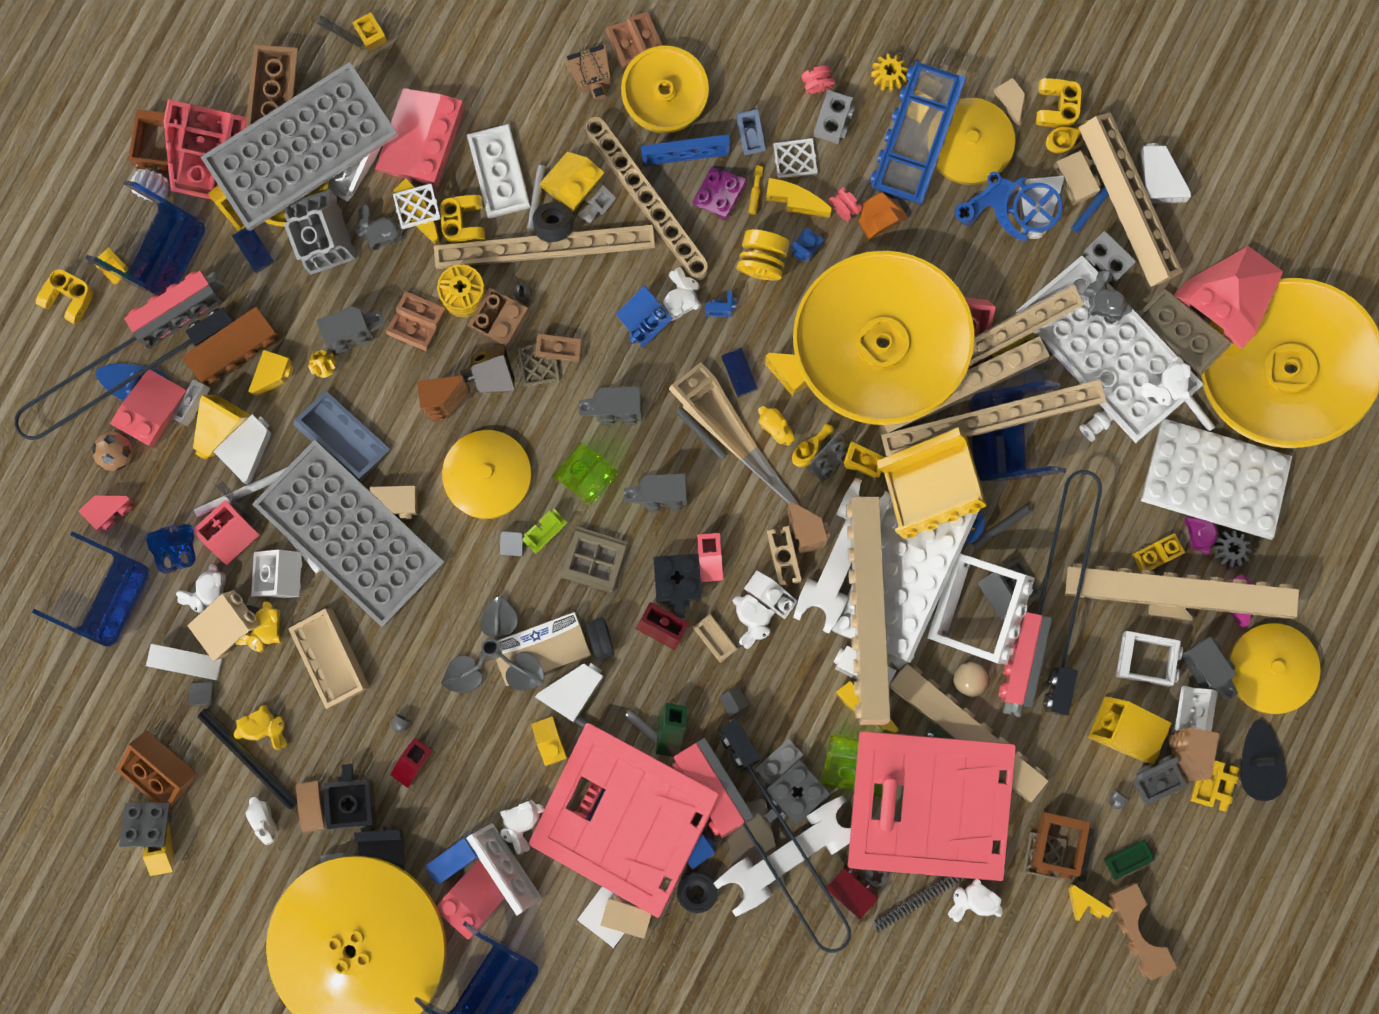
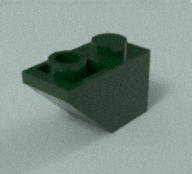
(671, 729)

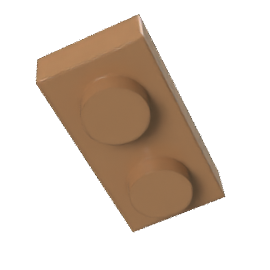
(557, 347)

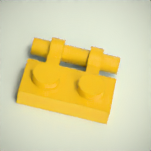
(1205, 791)

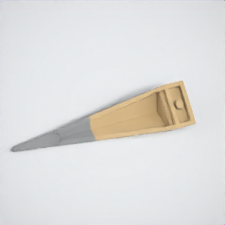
(711, 408)

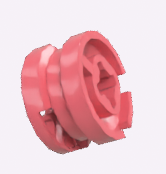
(818, 79)
(845, 204)

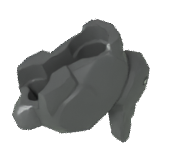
(378, 232)
(1106, 302)

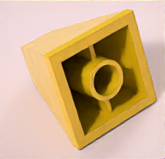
(215, 423)

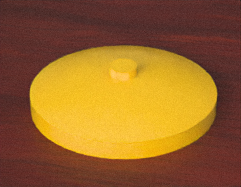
(664, 89)
(976, 143)
(487, 474)
(1275, 668)

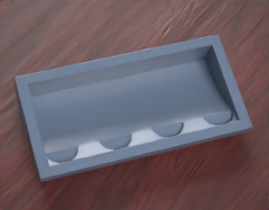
(341, 436)

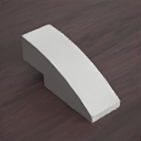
(183, 662)

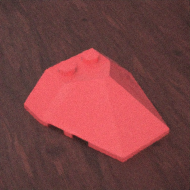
(188, 136)
(1234, 293)

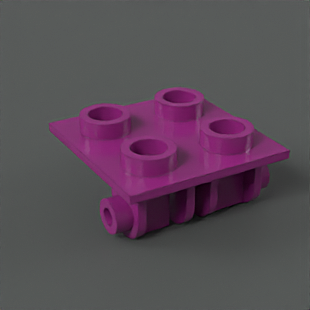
(719, 192)

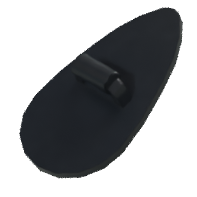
(1262, 764)

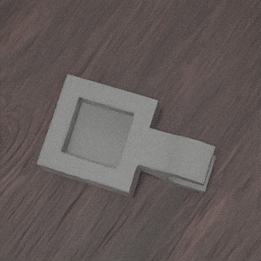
(599, 202)

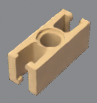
(789, 548)

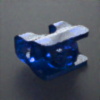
(170, 543)

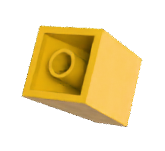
(572, 180)
(1129, 729)

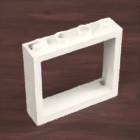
(950, 597)

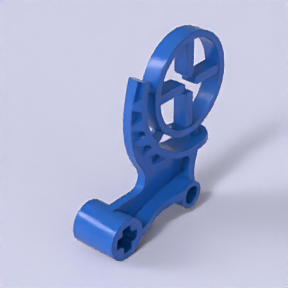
(999, 195)

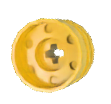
(763, 255)
(466, 302)

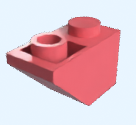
(104, 510)
(710, 557)

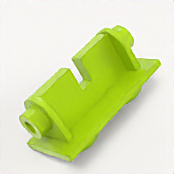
(551, 524)

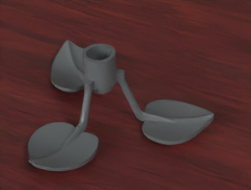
(523, 673)

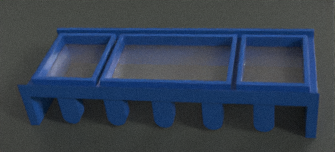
(917, 132)

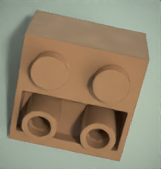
(499, 318)

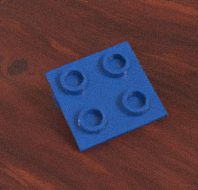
(643, 317)

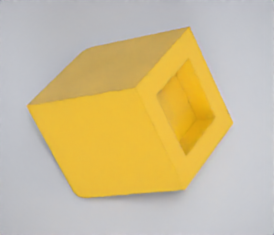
(112, 259)

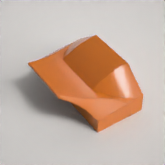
(880, 215)

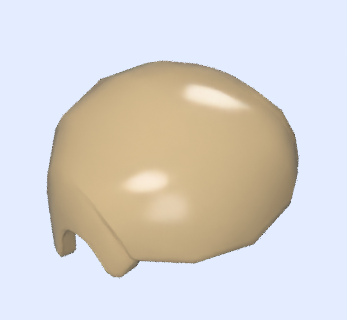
(971, 679)

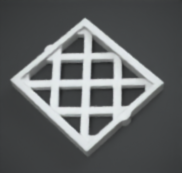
(795, 158)
(433, 201)

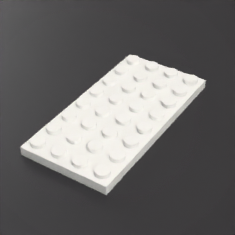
(1111, 351)
(912, 580)

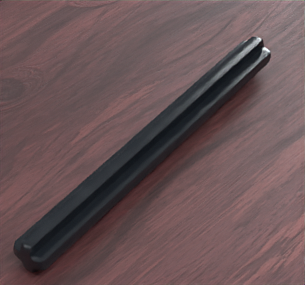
(247, 758)

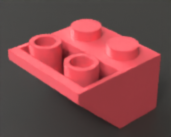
(226, 532)

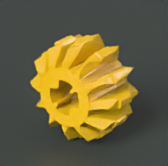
(882, 68)

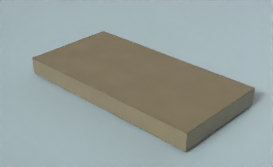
(1184, 331)
(742, 845)

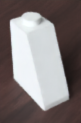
(1161, 176)
(1036, 195)
(245, 448)
(572, 691)

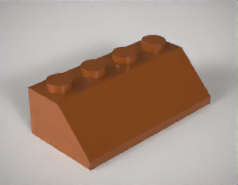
(231, 347)

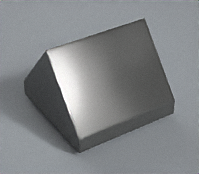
(734, 701)

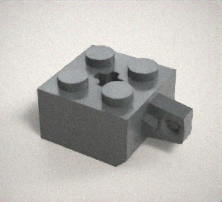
(349, 328)
(614, 405)
(659, 492)
(1211, 667)
(796, 807)

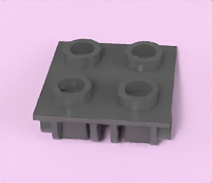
(829, 457)
(145, 824)

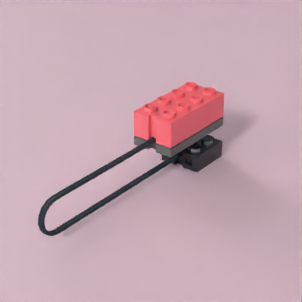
(730, 809)

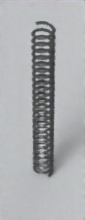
(905, 907)

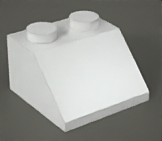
(276, 574)

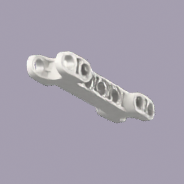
(826, 591)
(755, 878)

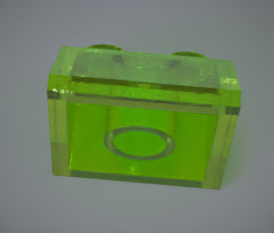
(585, 474)

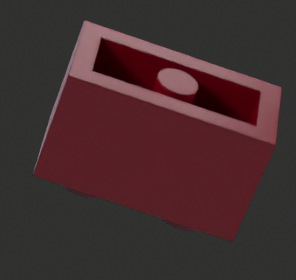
(662, 626)
(852, 893)

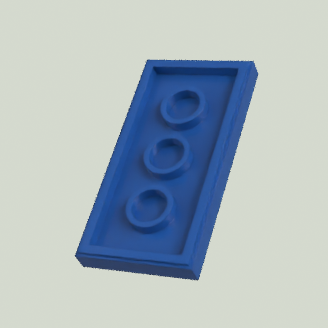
(685, 150)

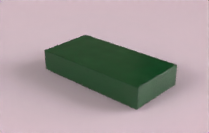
(1129, 859)

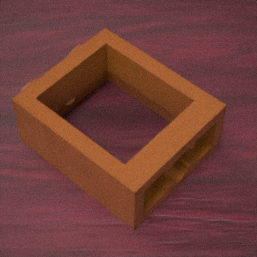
(141, 120)
(1040, 843)

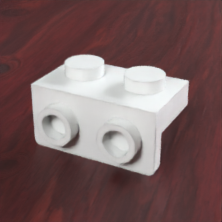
(1196, 708)

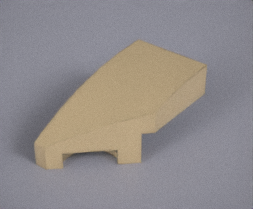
(1013, 98)
(1171, 612)

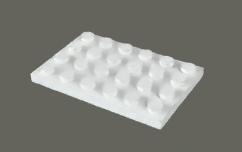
(1216, 478)

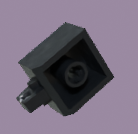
(677, 594)
(338, 794)

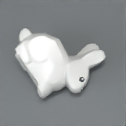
(683, 297)
(1173, 383)
(208, 589)
(755, 617)
(261, 820)
(519, 821)
(976, 898)

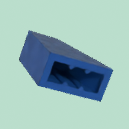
(451, 861)

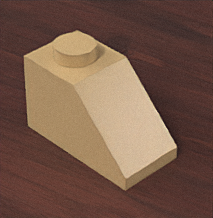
(398, 499)

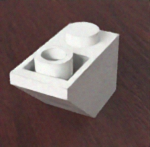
(770, 594)

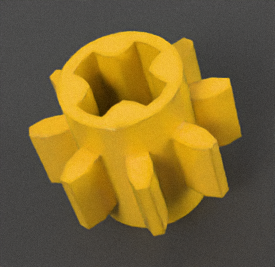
(322, 363)

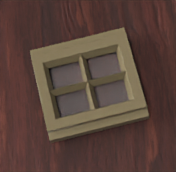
(594, 559)

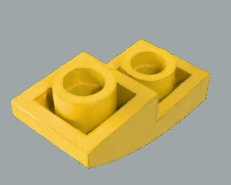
(1158, 553)

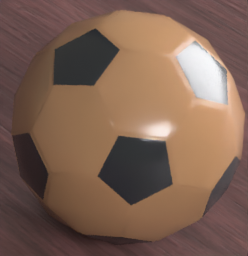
(112, 451)

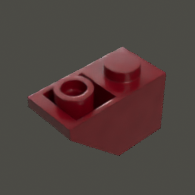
(412, 762)

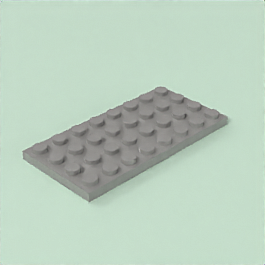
(299, 146)
(348, 533)

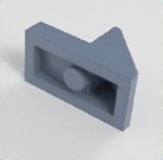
(750, 131)

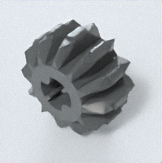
(1230, 541)

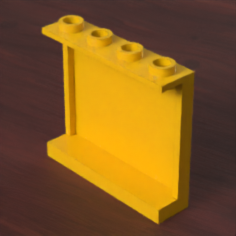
(932, 483)

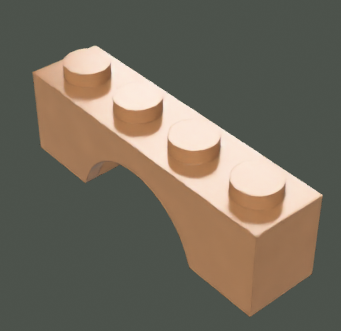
(1128, 904)

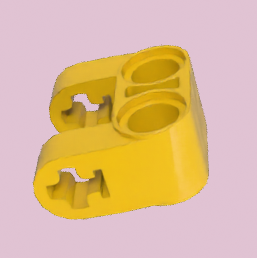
(1057, 87)
(448, 221)
(51, 291)

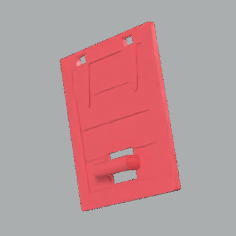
(947, 809)
(638, 827)

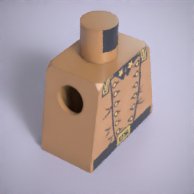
(590, 70)

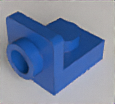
(806, 245)
(717, 308)

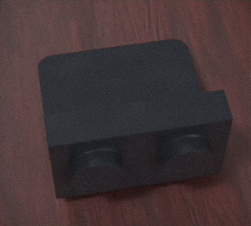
(383, 845)

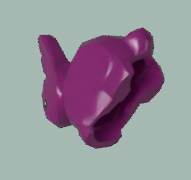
(1201, 533)

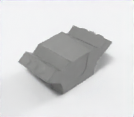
(318, 232)

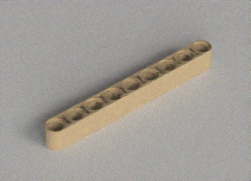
(644, 188)

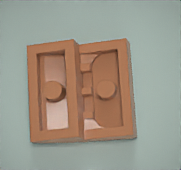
(632, 37)
(415, 321)

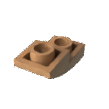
(310, 807)

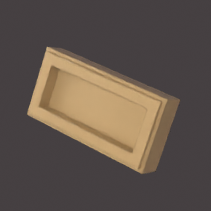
(715, 638)

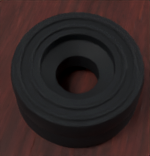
(556, 231)
(600, 638)
(684, 892)

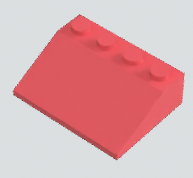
(425, 137)

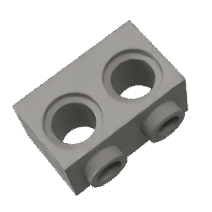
(830, 116)
(1113, 254)

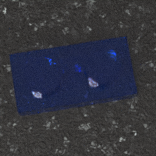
(253, 249)
(739, 372)

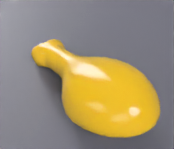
(1062, 139)
(808, 449)

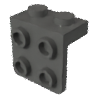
(1159, 781)

